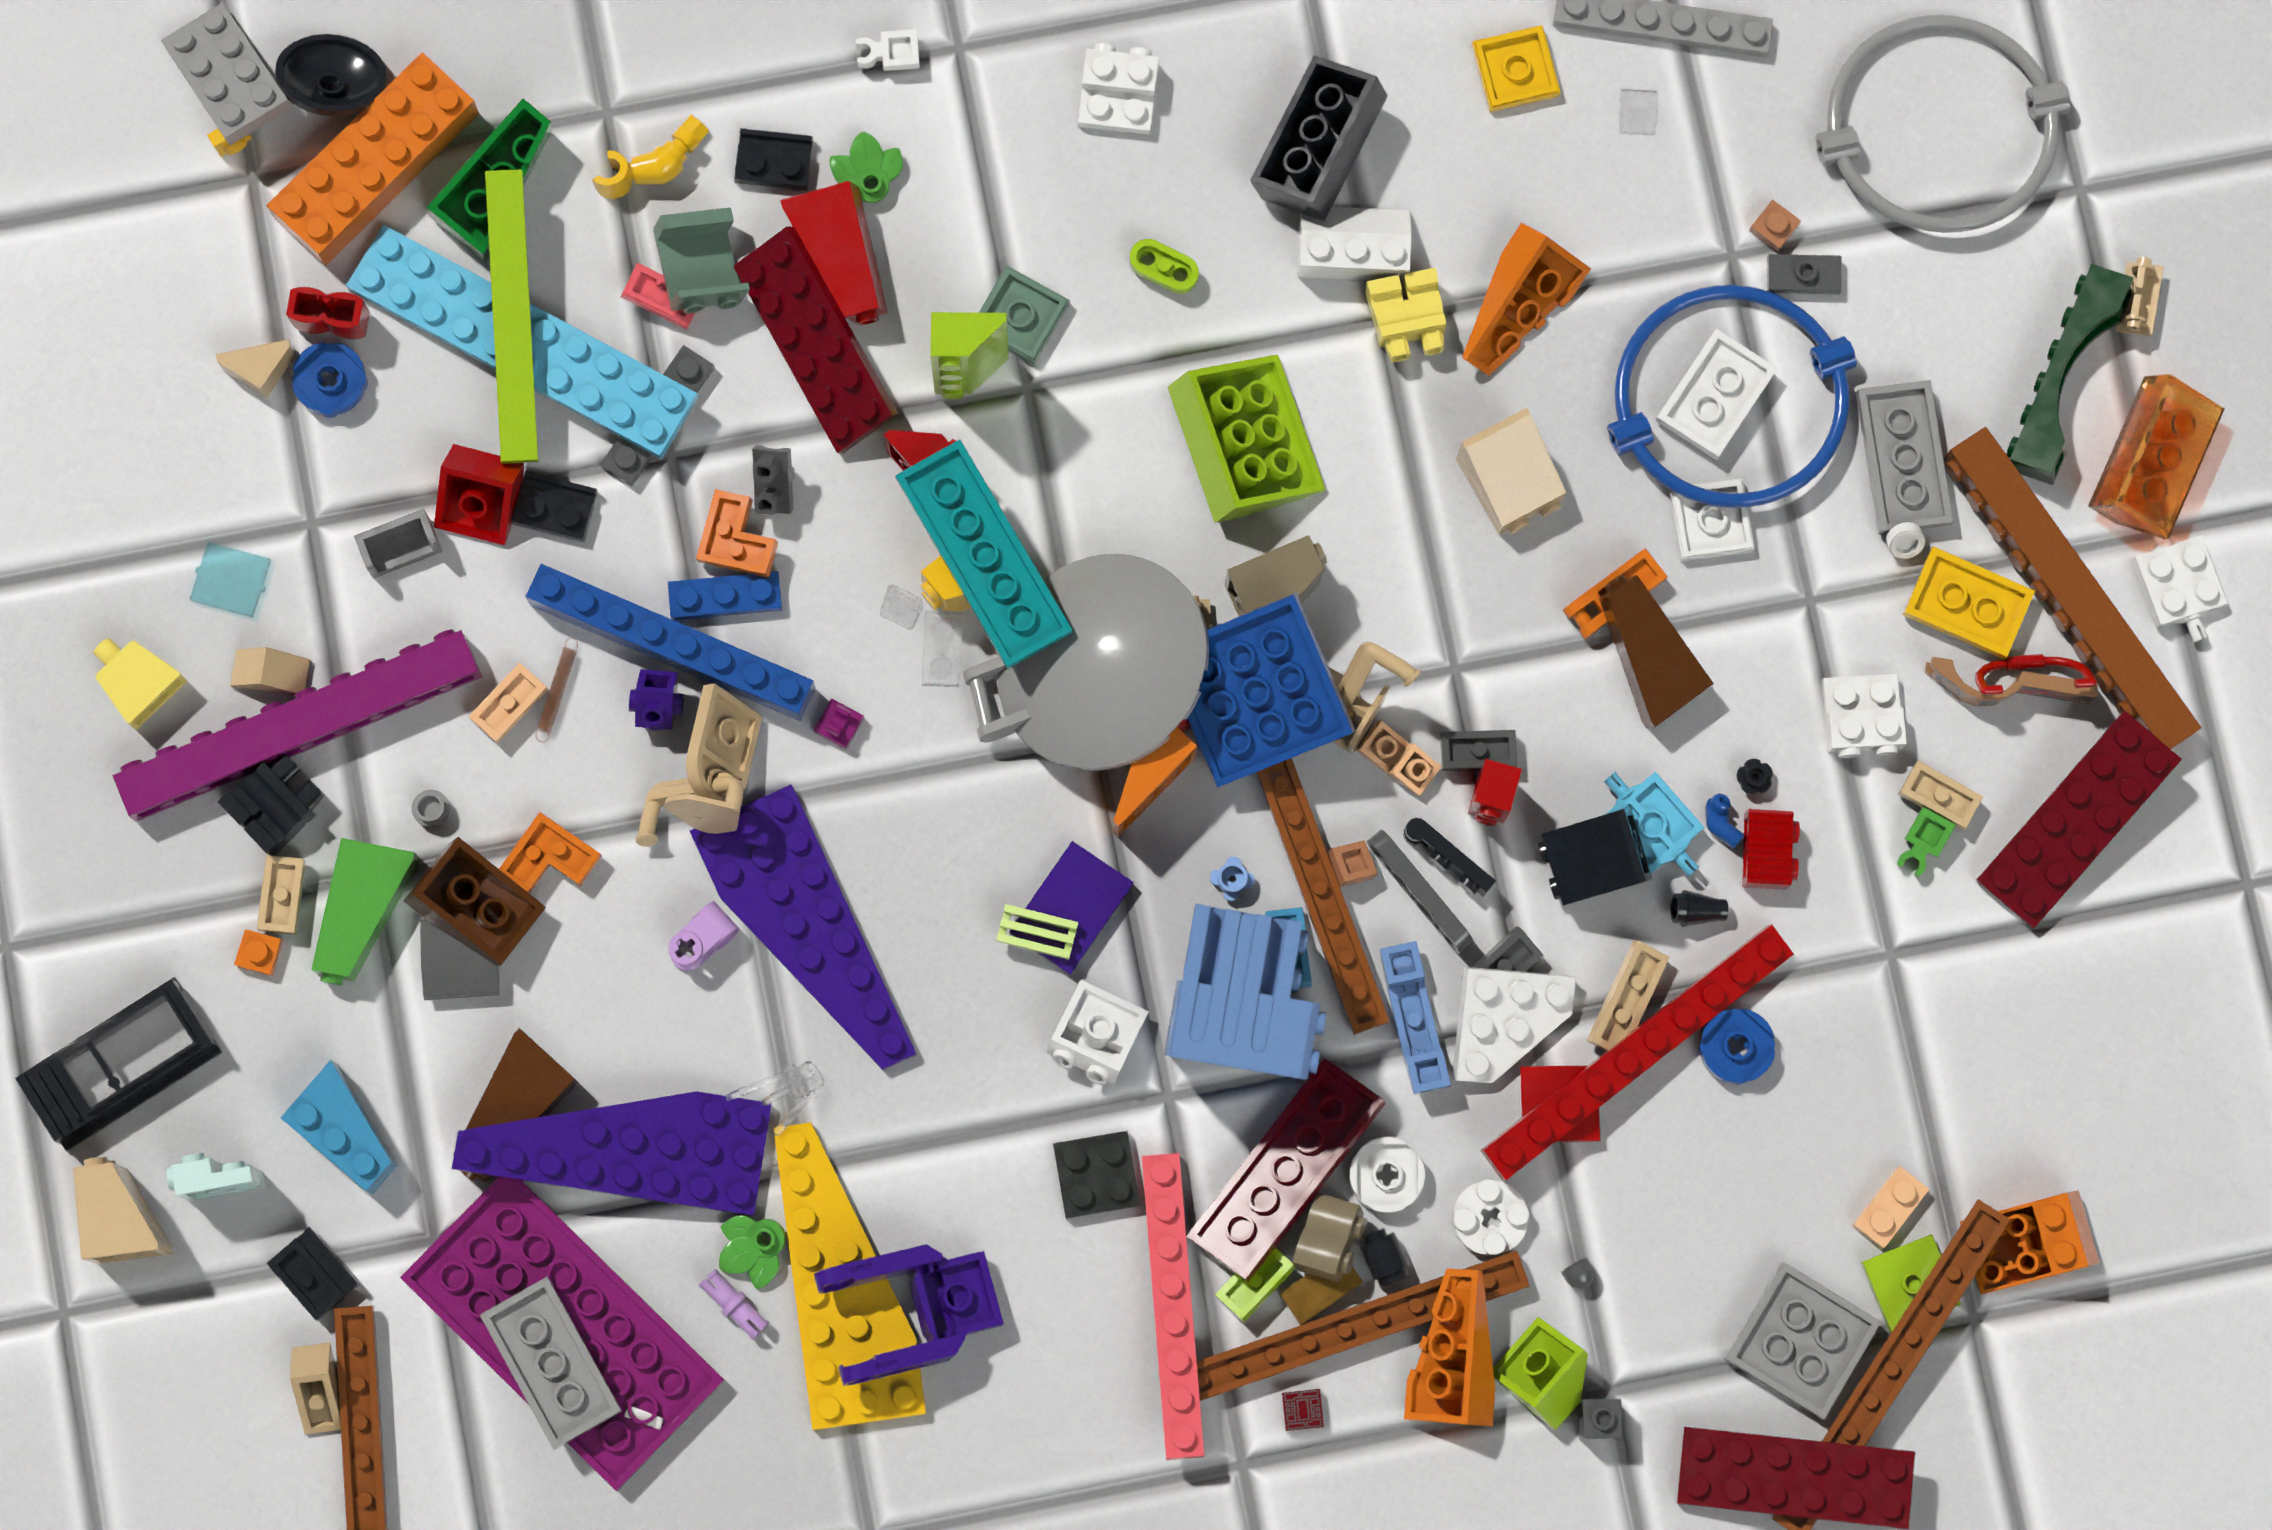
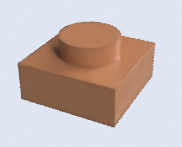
(1775, 225)
(1352, 863)

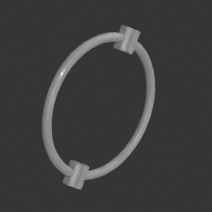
(2042, 102)

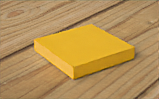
(1516, 68)

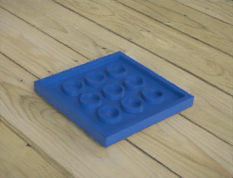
(1265, 693)

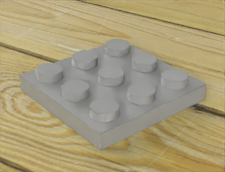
(1802, 1340)

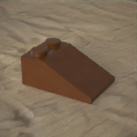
(474, 902)

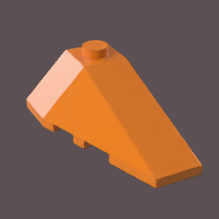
(1525, 287)
(1455, 1363)

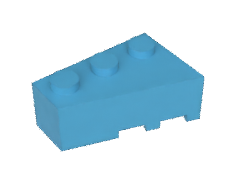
(339, 1128)

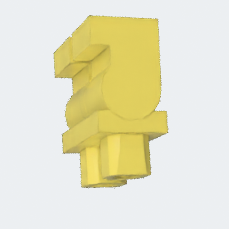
(1409, 319)

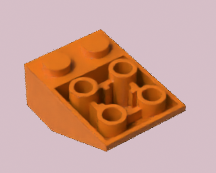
(2039, 1243)

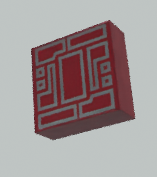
(1302, 1410)

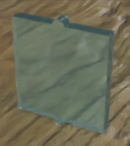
(230, 579)

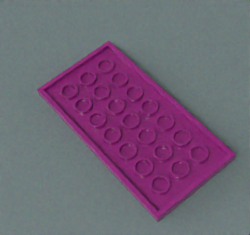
(515, 1241)

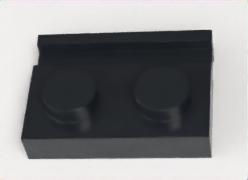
(773, 159)
(554, 506)
(313, 1274)

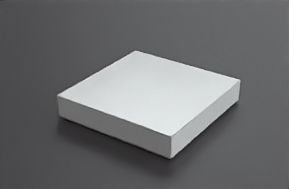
(1711, 530)

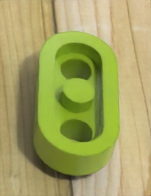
(1166, 264)

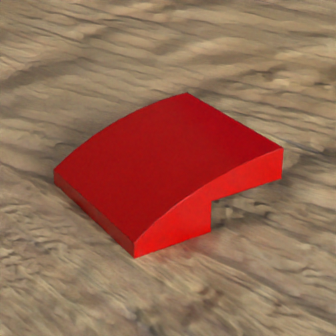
(1541, 1082)

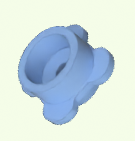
(1232, 868)

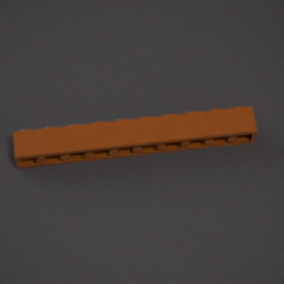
(2068, 588)

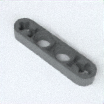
(1420, 891)

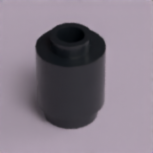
(1384, 1257)

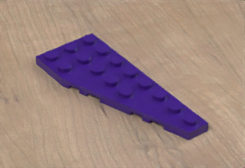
(790, 900)
(660, 1149)

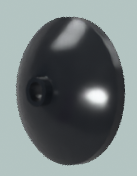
(330, 74)

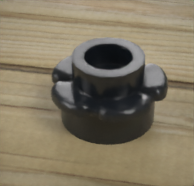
(1751, 786)

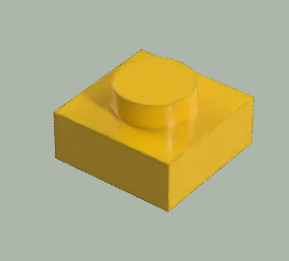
(223, 147)

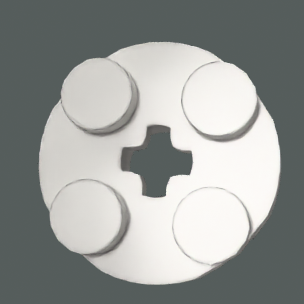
(1402, 1159)
(1512, 1217)

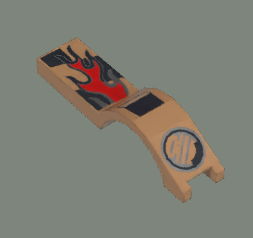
(2026, 683)

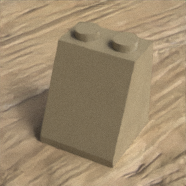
(1275, 575)

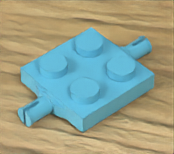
(1661, 820)

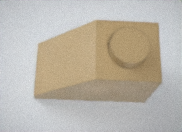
(316, 1387)

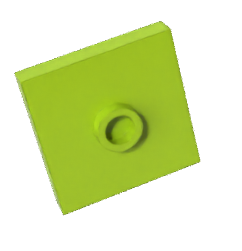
(1899, 1276)

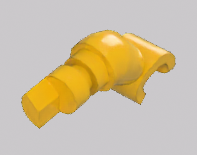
(653, 167)

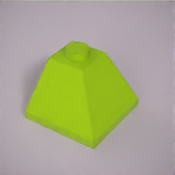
(1544, 1372)

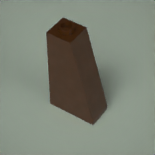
(1652, 653)
(522, 1087)

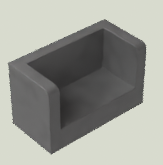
(398, 543)

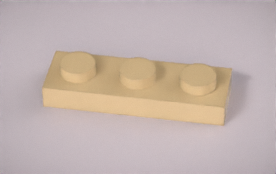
(1628, 995)

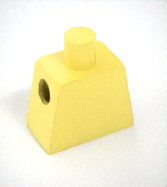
(136, 680)

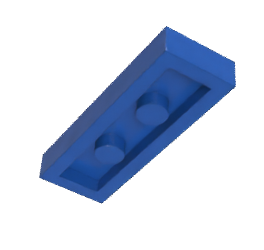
(724, 596)

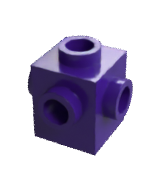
(656, 700)

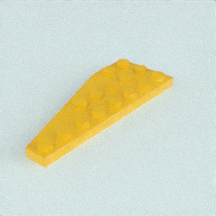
(845, 1323)

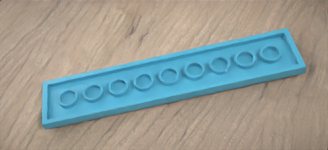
(566, 361)

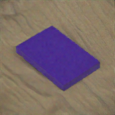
(1080, 891)

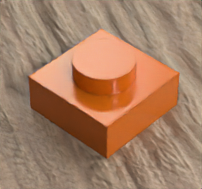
(258, 952)

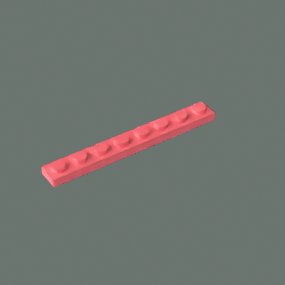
(1172, 1307)

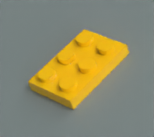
(1968, 602)

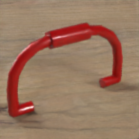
(2028, 662)

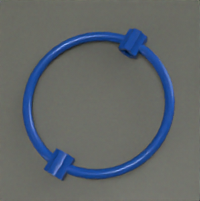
(1828, 360)

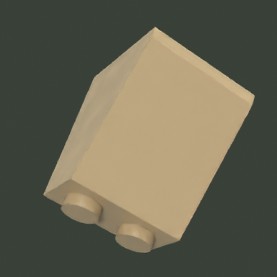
(1511, 472)
(114, 1215)

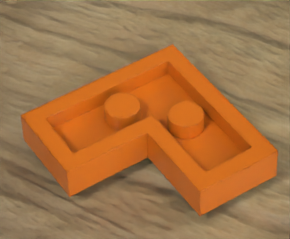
(725, 539)
(545, 846)

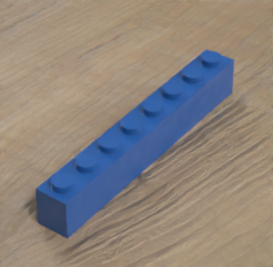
(670, 642)

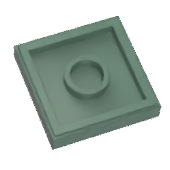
(1030, 309)

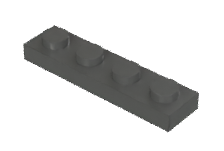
(628, 460)

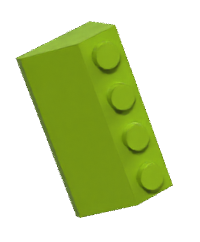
(966, 350)

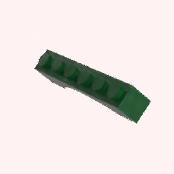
(2099, 307)

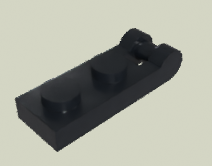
(1446, 856)

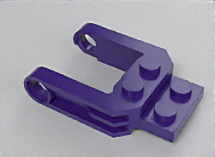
(948, 1295)

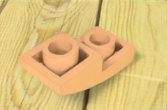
(1398, 758)

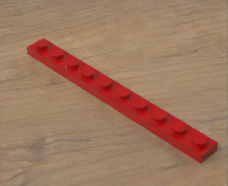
(1636, 1052)

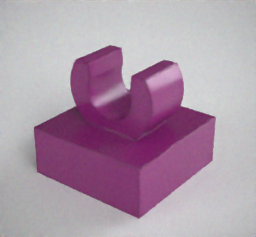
(838, 724)

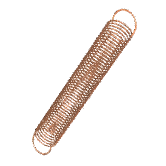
(546, 716)

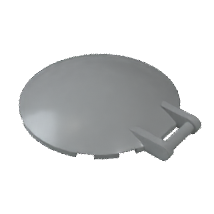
(1114, 681)

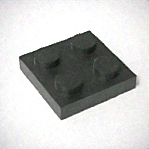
(1096, 1174)

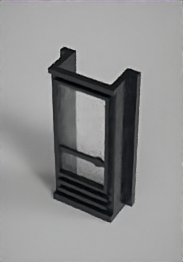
(117, 1065)

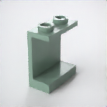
(698, 260)

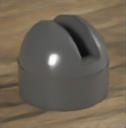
(1579, 1274)

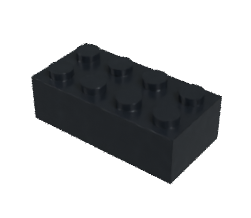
(1319, 138)

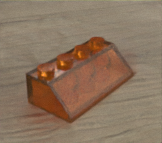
(2156, 456)

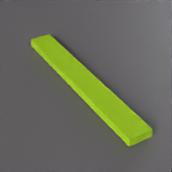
(511, 316)

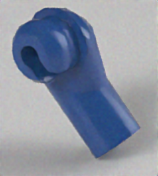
(1718, 820)

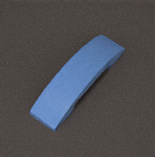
(1414, 1018)

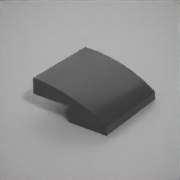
(453, 968)

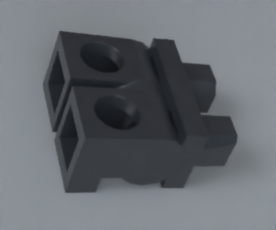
(269, 805)

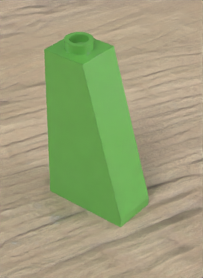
(359, 903)

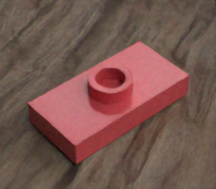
(648, 290)

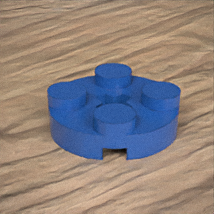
(329, 400)
(1715, 1046)

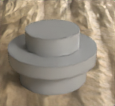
(430, 808)

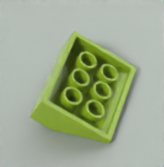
(1245, 437)

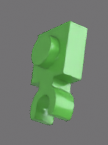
(1927, 835)

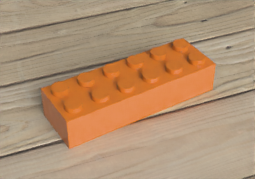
(373, 159)

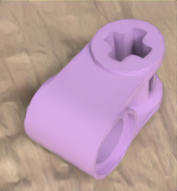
(707, 932)

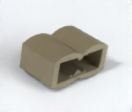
(1328, 1238)

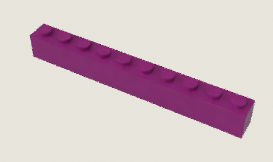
(296, 725)

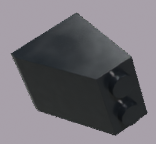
(1595, 857)

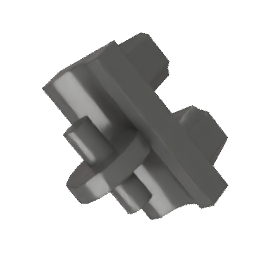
(772, 480)

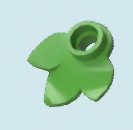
(866, 163)
(748, 1253)

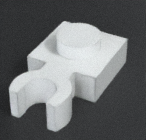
(896, 50)

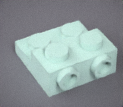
(204, 1178)

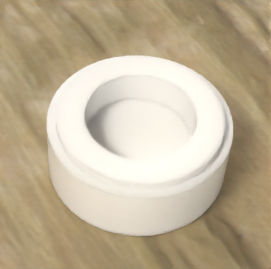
(1905, 540)

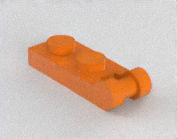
(1641, 565)

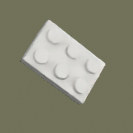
(1716, 394)

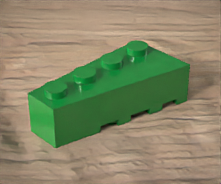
(463, 201)

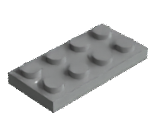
(226, 74)
(1904, 455)
(551, 1363)

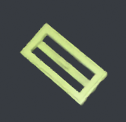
(1039, 917)

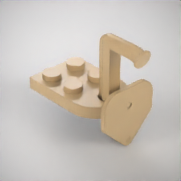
(1354, 680)
(715, 766)

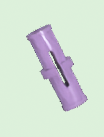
(733, 1304)

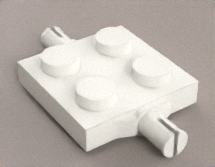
(2179, 583)

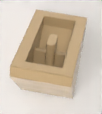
(259, 365)
(270, 671)

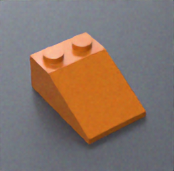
(1151, 777)

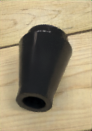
(1695, 908)

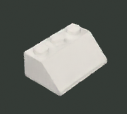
(1355, 244)

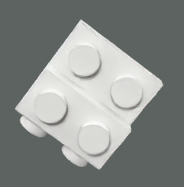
(1118, 89)
(1863, 715)
(1096, 1033)

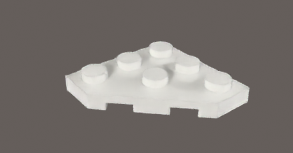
(1505, 1018)

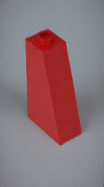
(840, 245)

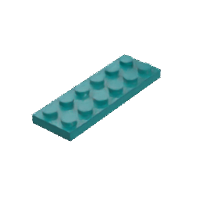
(983, 554)

